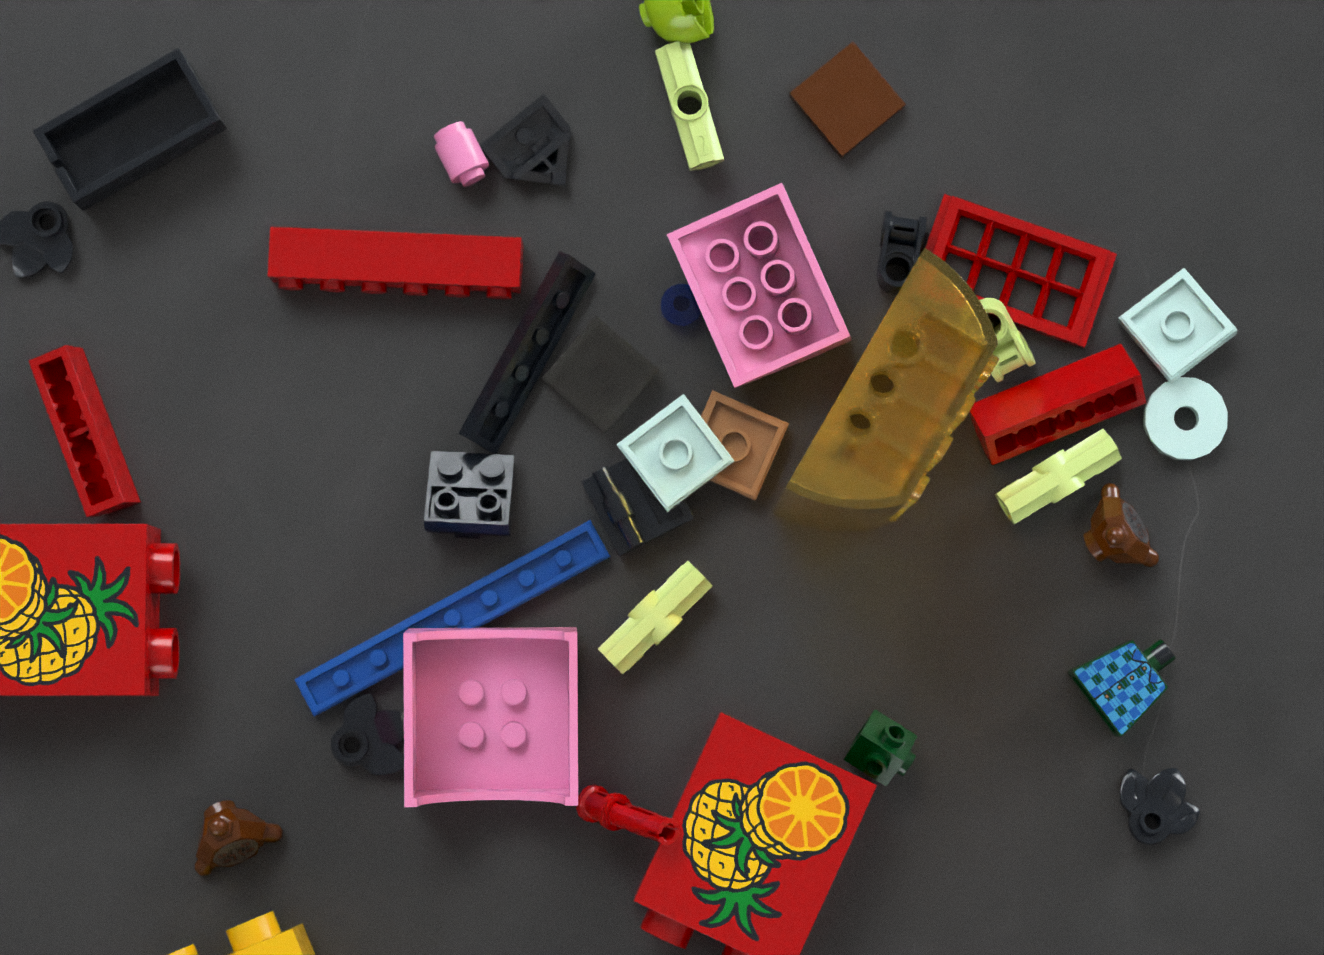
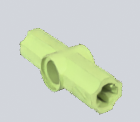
(683, 81)
(1058, 476)
(655, 617)

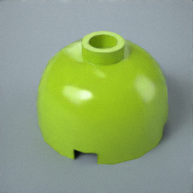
(679, 19)

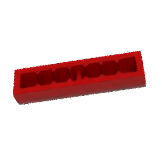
(1057, 404)
(84, 431)

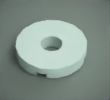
(1209, 412)

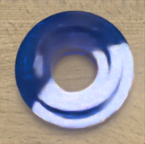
(671, 314)

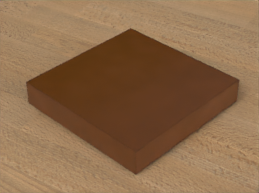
(847, 99)

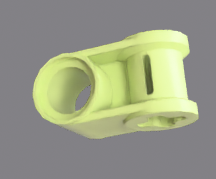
(1011, 346)

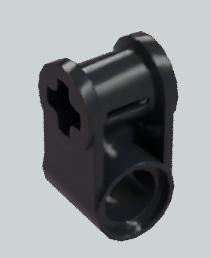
(900, 244)

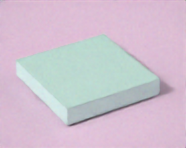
(1177, 325)
(675, 453)

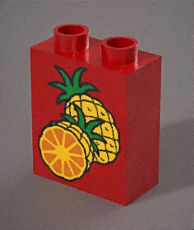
(85, 609)
(753, 844)

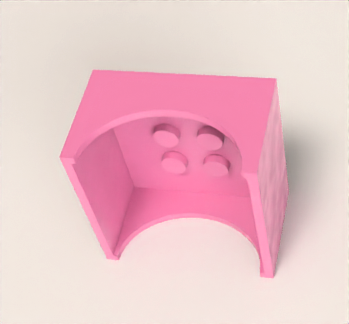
(490, 715)

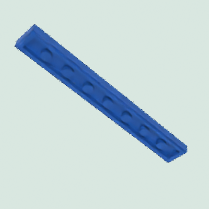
(466, 608)

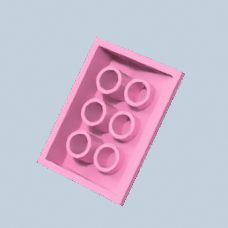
(759, 286)

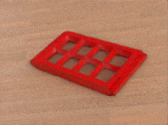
(1087, 296)

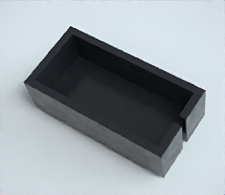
(129, 129)

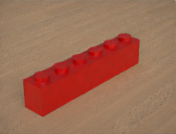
(395, 261)

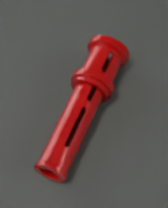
(616, 812)

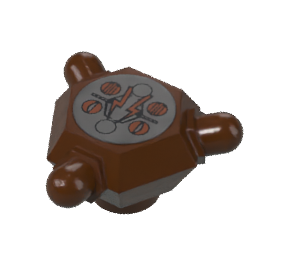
(1118, 531)
(231, 836)

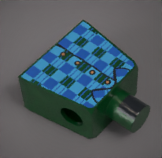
(1123, 682)

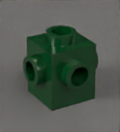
(882, 748)

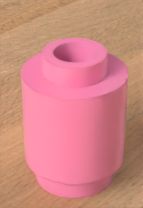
(460, 154)

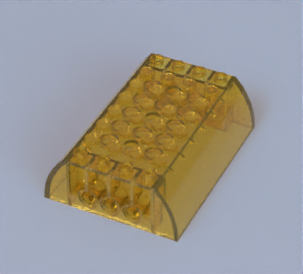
(937, 354)

